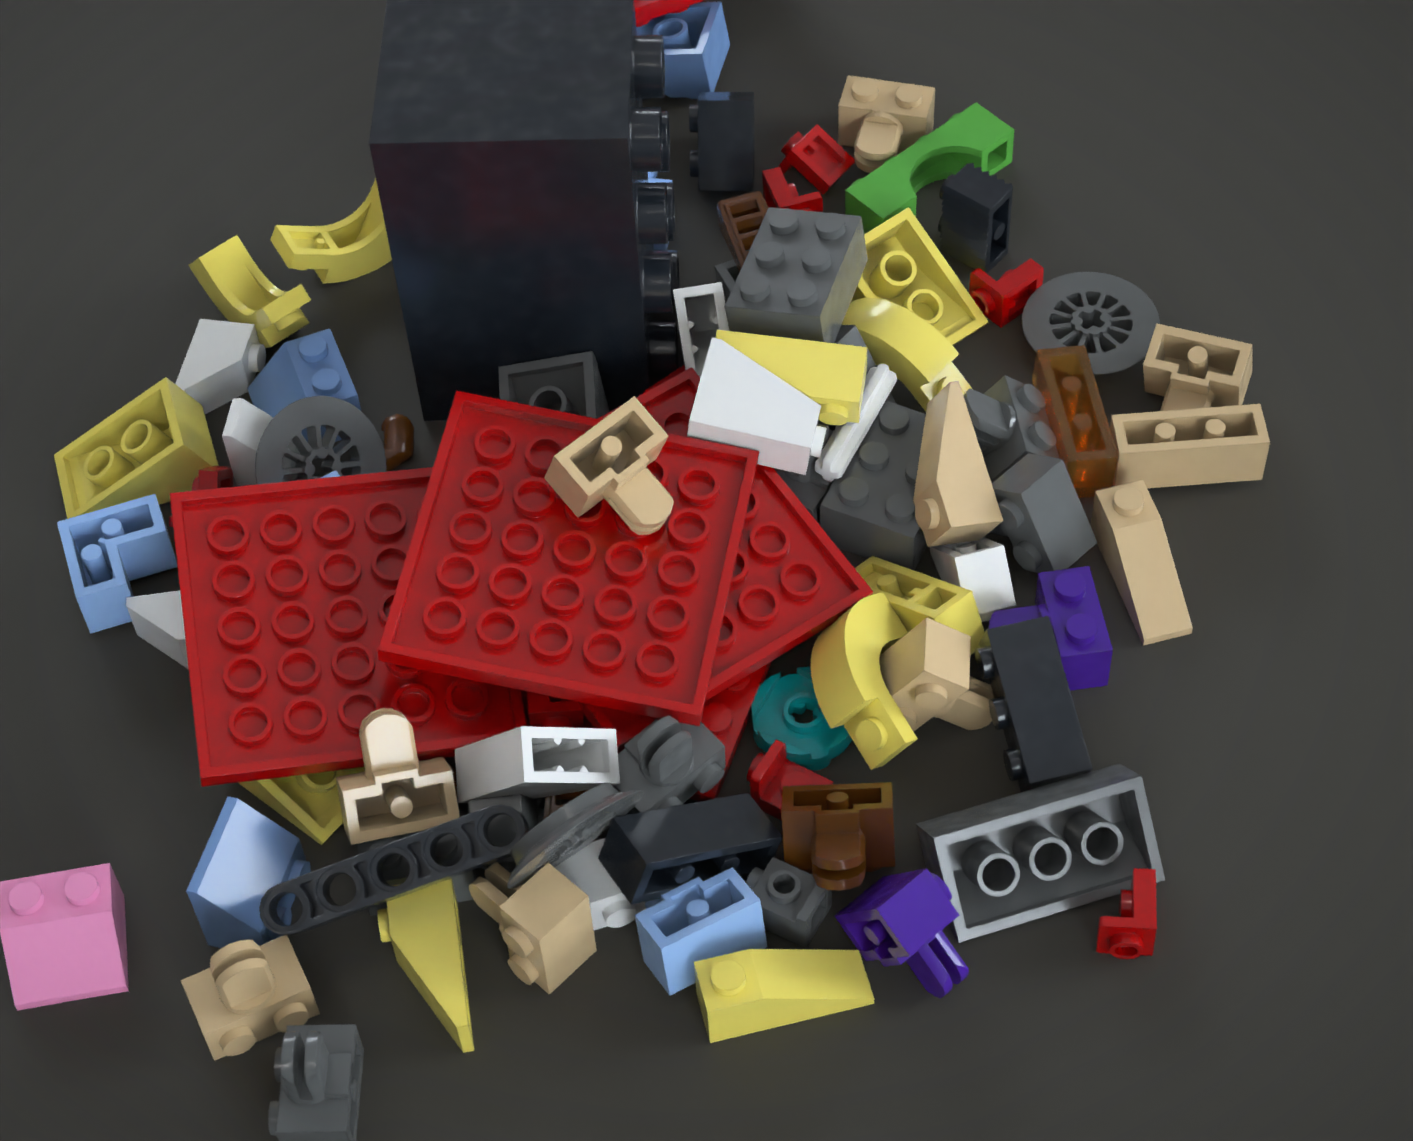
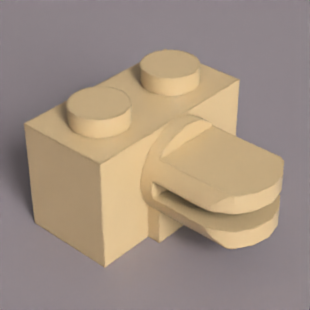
(883, 118)
(1196, 369)
(612, 466)
(931, 677)
(396, 789)
(541, 922)
(249, 995)

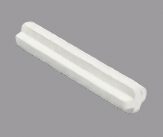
(848, 437)

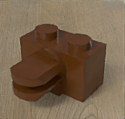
(838, 831)

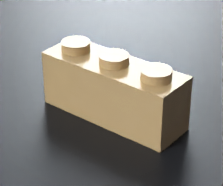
(1190, 446)

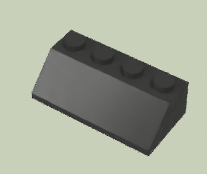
(1042, 850)

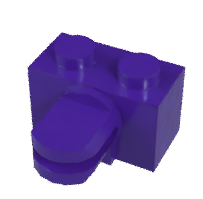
(1076, 622)
(904, 921)

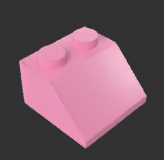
(64, 936)

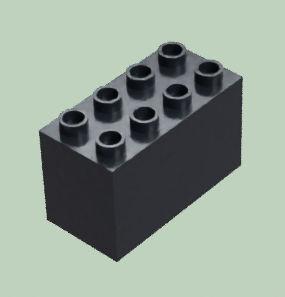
(523, 191)

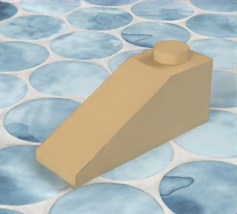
(952, 482)
(1140, 561)

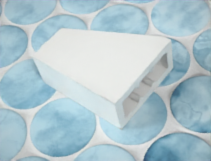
(699, 317)
(754, 410)
(537, 762)

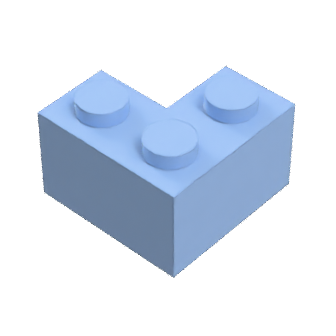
(109, 551)

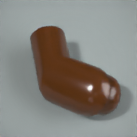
(397, 440)

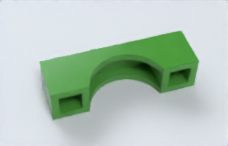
(965, 138)

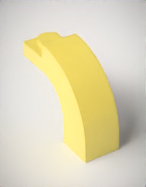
(339, 249)
(247, 295)
(907, 345)
(850, 679)

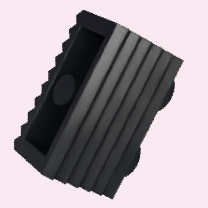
(975, 217)

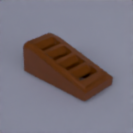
(740, 216)

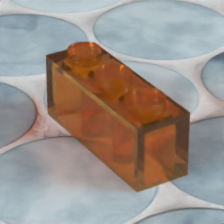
(1076, 417)

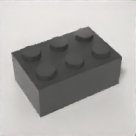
(799, 275)
(873, 503)

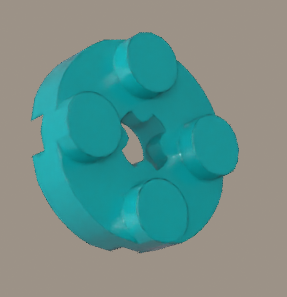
(806, 743)

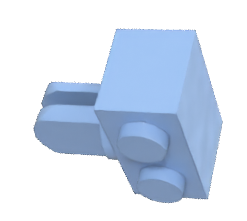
(698, 924)

